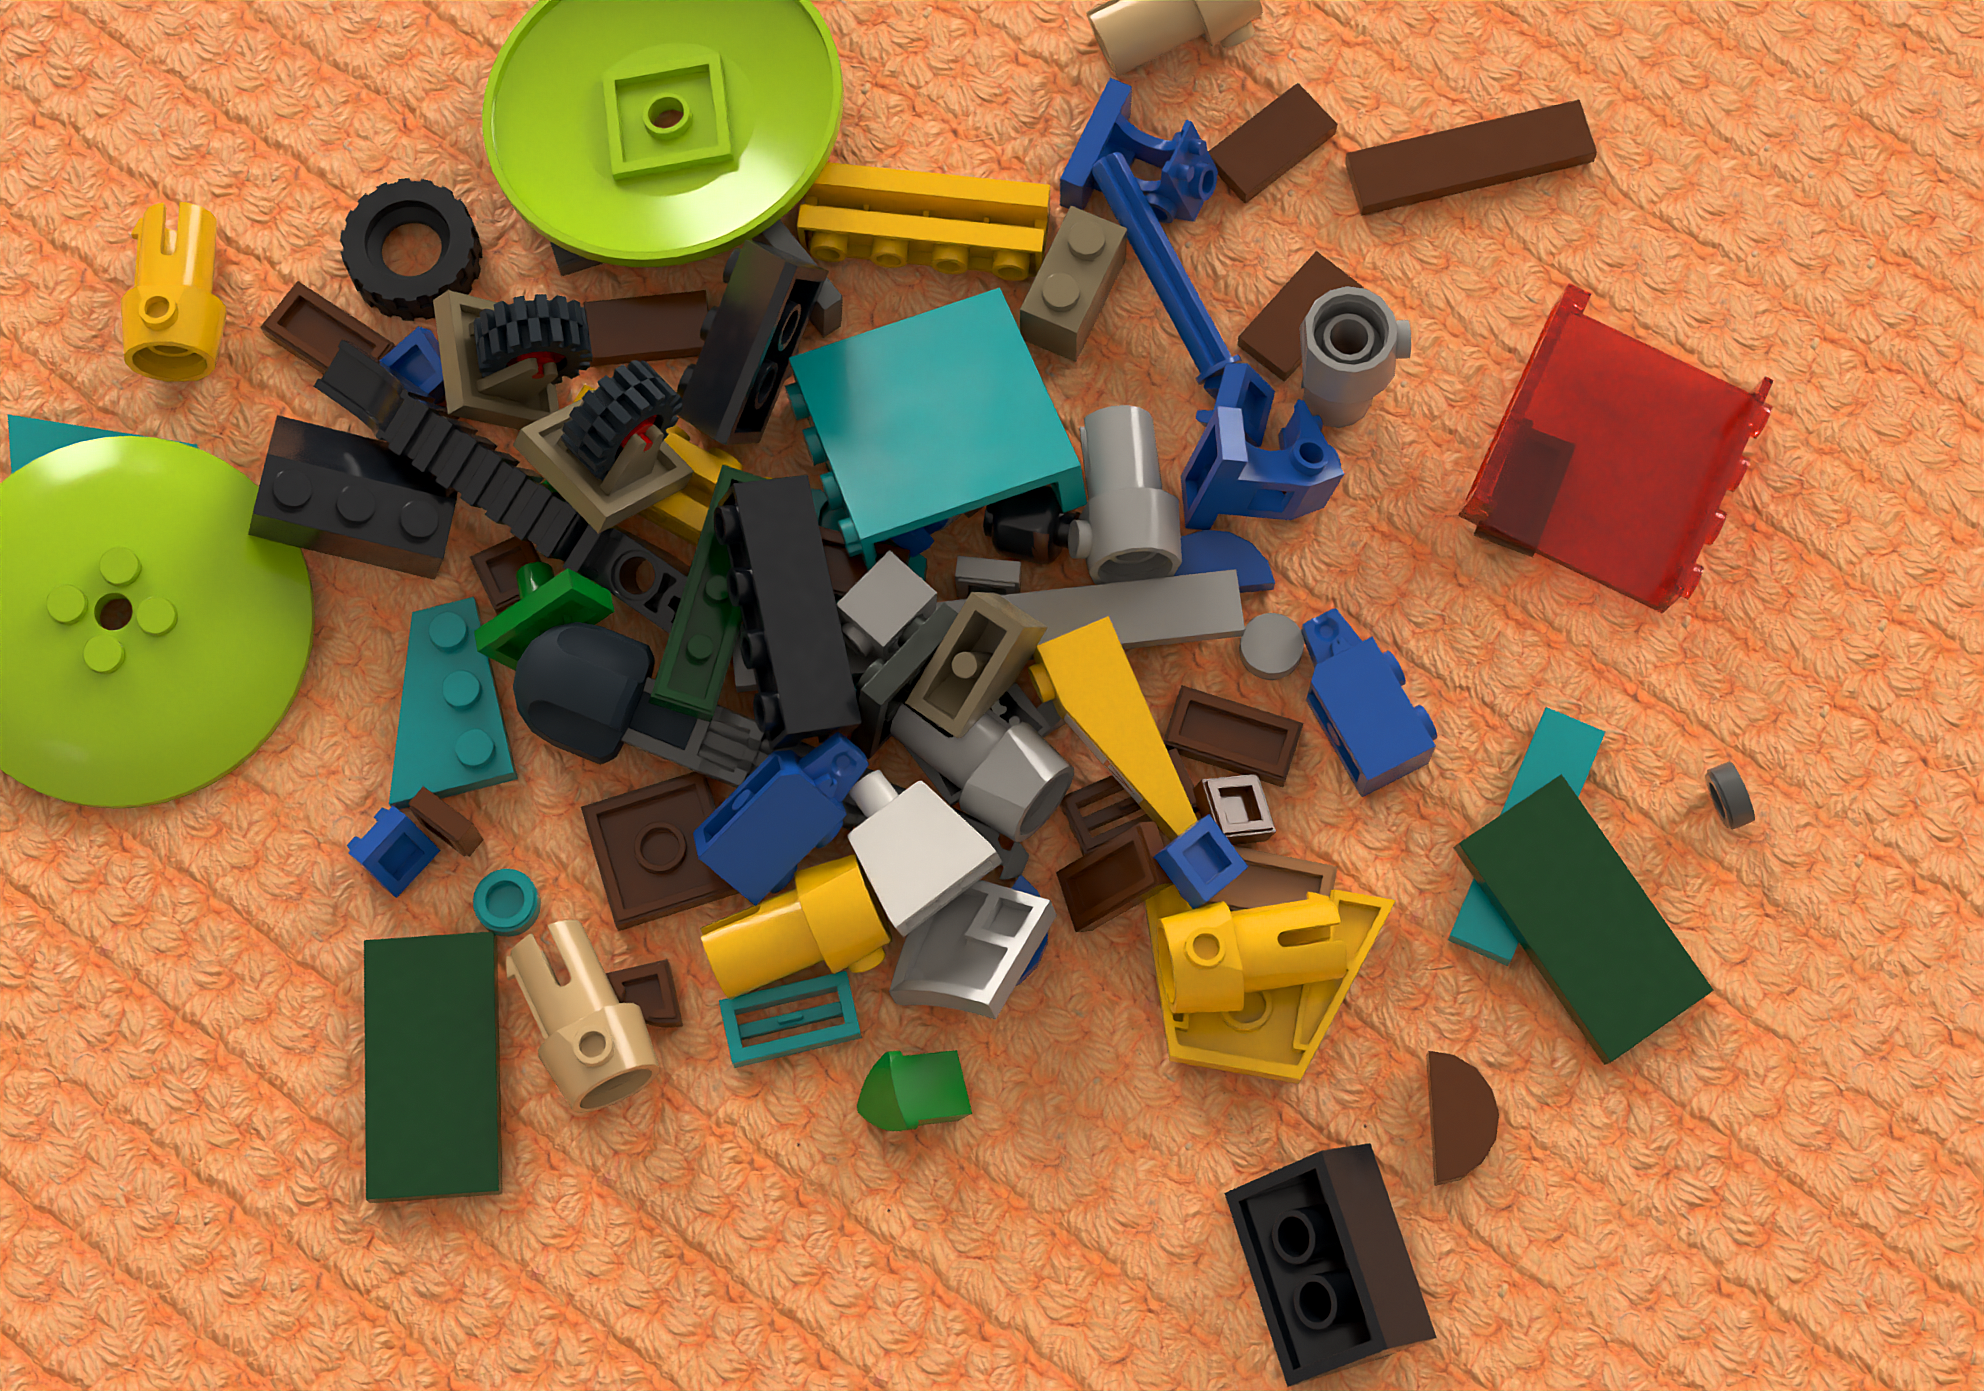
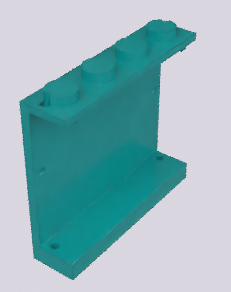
(930, 421)

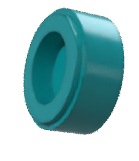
(506, 902)

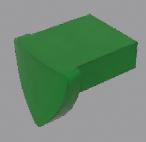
(914, 1091)

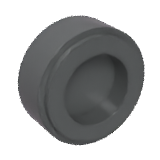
(1729, 795)

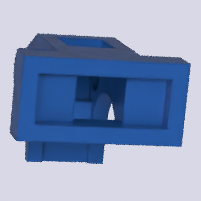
(1186, 165)
(1243, 480)

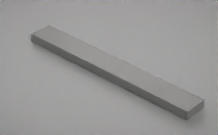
(1140, 611)

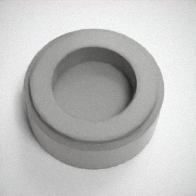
(1271, 646)

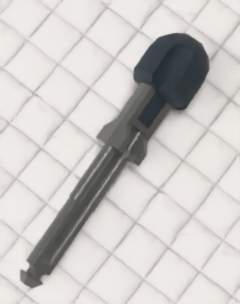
(592, 695)

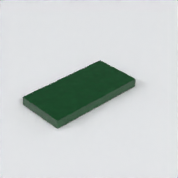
(1583, 919)
(432, 1067)

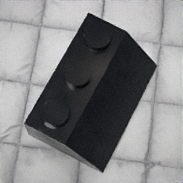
(749, 342)
(351, 500)
(1329, 1263)

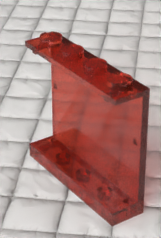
(1615, 457)

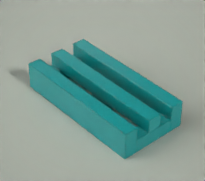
(793, 1044)

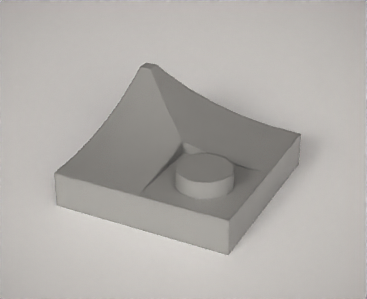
(972, 950)

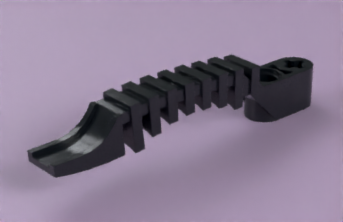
(491, 481)

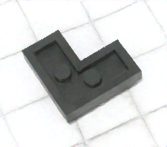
(889, 684)

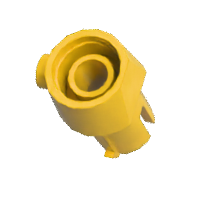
(171, 315)
(825, 918)
(1219, 955)

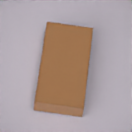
(1274, 881)

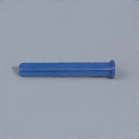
(1163, 266)

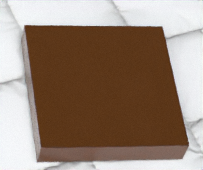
(650, 850)

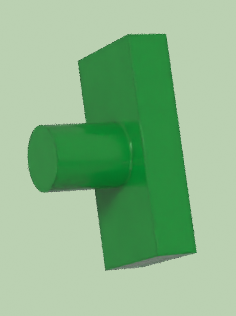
(543, 604)

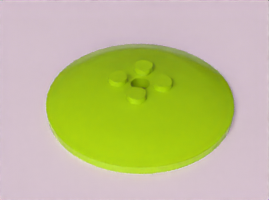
(578, 107)
(211, 635)

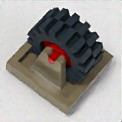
(508, 358)
(611, 447)

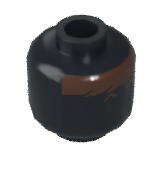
(1029, 526)

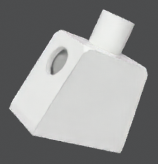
(915, 849)

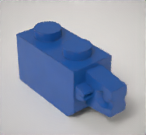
(1363, 705)
(780, 816)

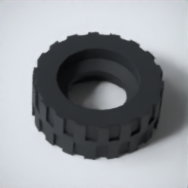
(400, 205)

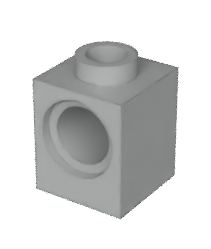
(883, 606)

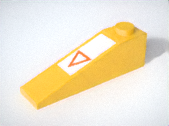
(1105, 708)

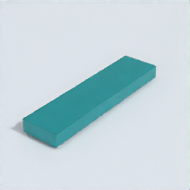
(1556, 748)

